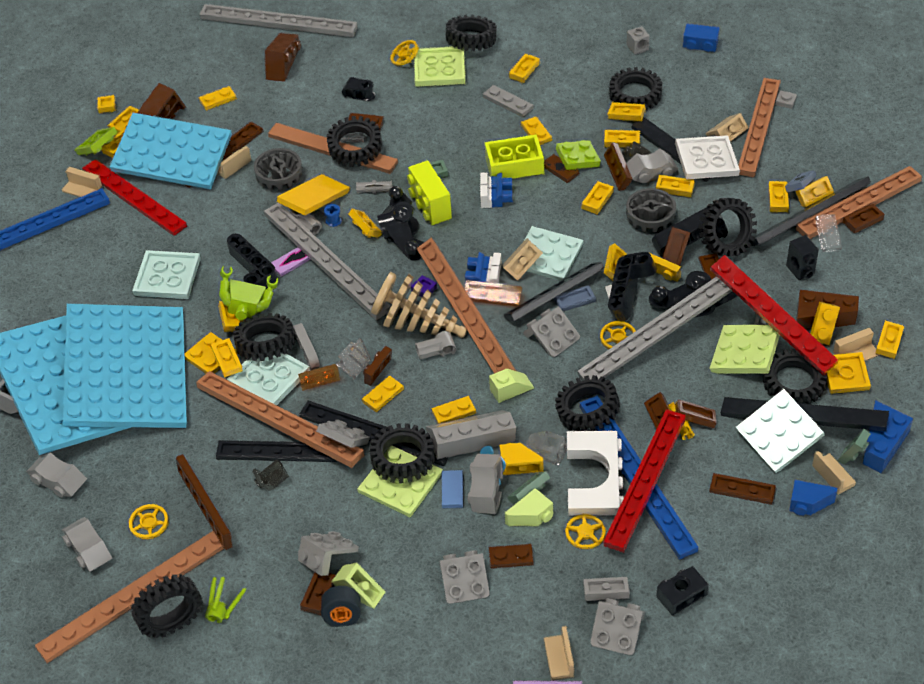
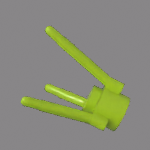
(216, 609)

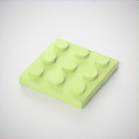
(439, 66)
(745, 349)
(399, 496)

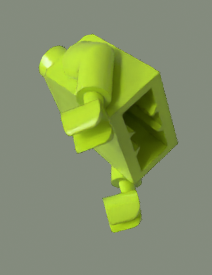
(245, 298)

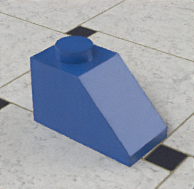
(811, 497)

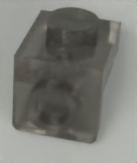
(635, 148)
(271, 475)

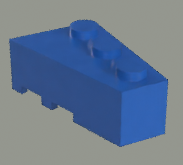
(885, 444)

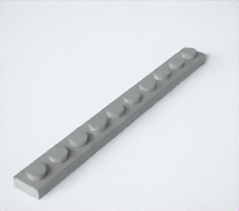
(279, 20)
(324, 258)
(656, 329)

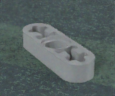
(305, 343)

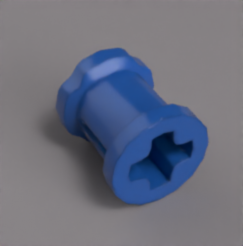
(332, 212)

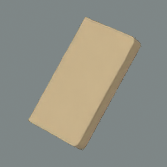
(730, 127)
(234, 162)
(81, 182)
(522, 259)
(856, 343)
(833, 472)
(559, 656)

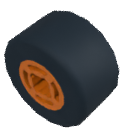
(340, 606)

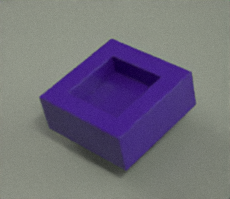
(427, 284)

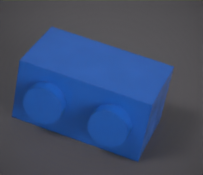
(701, 37)

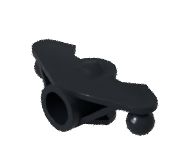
(399, 225)
(665, 298)

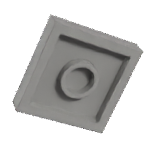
(340, 432)

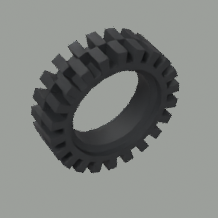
(471, 41)
(635, 76)
(354, 156)
(709, 227)
(264, 348)
(793, 359)
(582, 388)
(406, 470)
(160, 592)

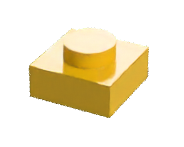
(106, 104)

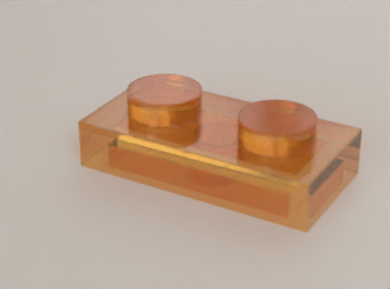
(319, 377)

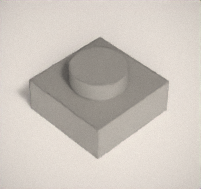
(786, 99)

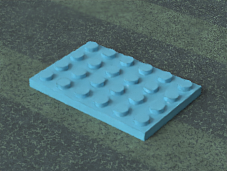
(171, 150)

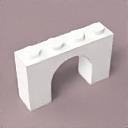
(602, 447)

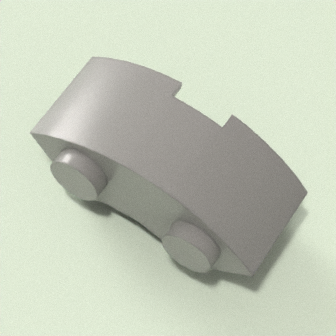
(649, 167)
(56, 475)
(484, 493)
(86, 544)

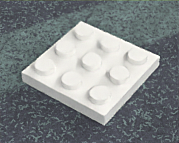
(707, 157)

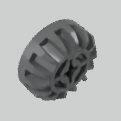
(277, 161)
(648, 206)

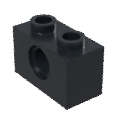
(802, 257)
(689, 580)

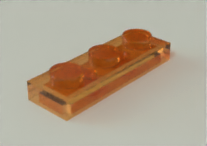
(494, 293)

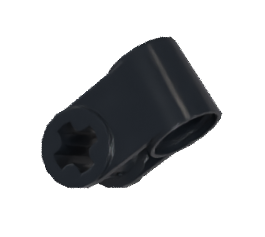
(358, 89)

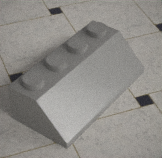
(472, 433)

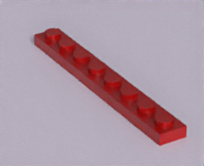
(136, 198)
(774, 315)
(644, 481)

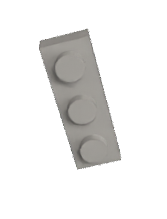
(508, 101)

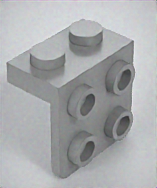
(553, 331)
(317, 550)
(464, 577)
(617, 626)

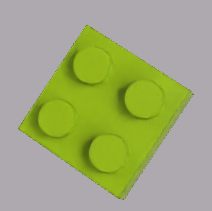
(95, 141)
(578, 155)

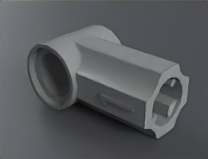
(308, 221)
(440, 345)

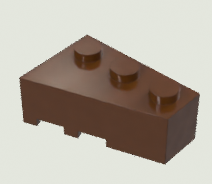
(280, 56)
(162, 103)
(809, 301)

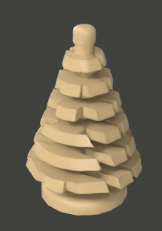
(409, 306)

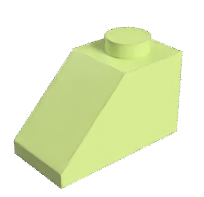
(508, 384)
(530, 510)
(357, 578)

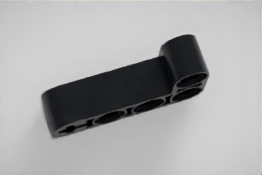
(691, 225)
(252, 260)
(625, 281)

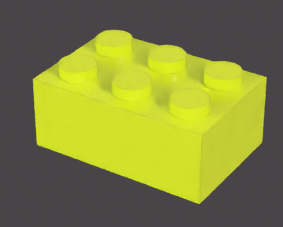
(515, 157)
(429, 193)

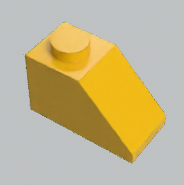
(520, 459)

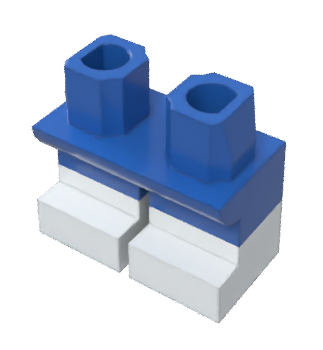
(495, 190)
(486, 268)

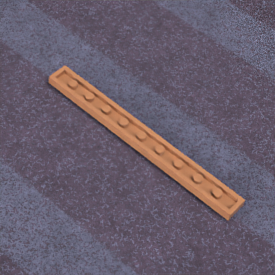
(464, 307)
(278, 418)
(122, 600)

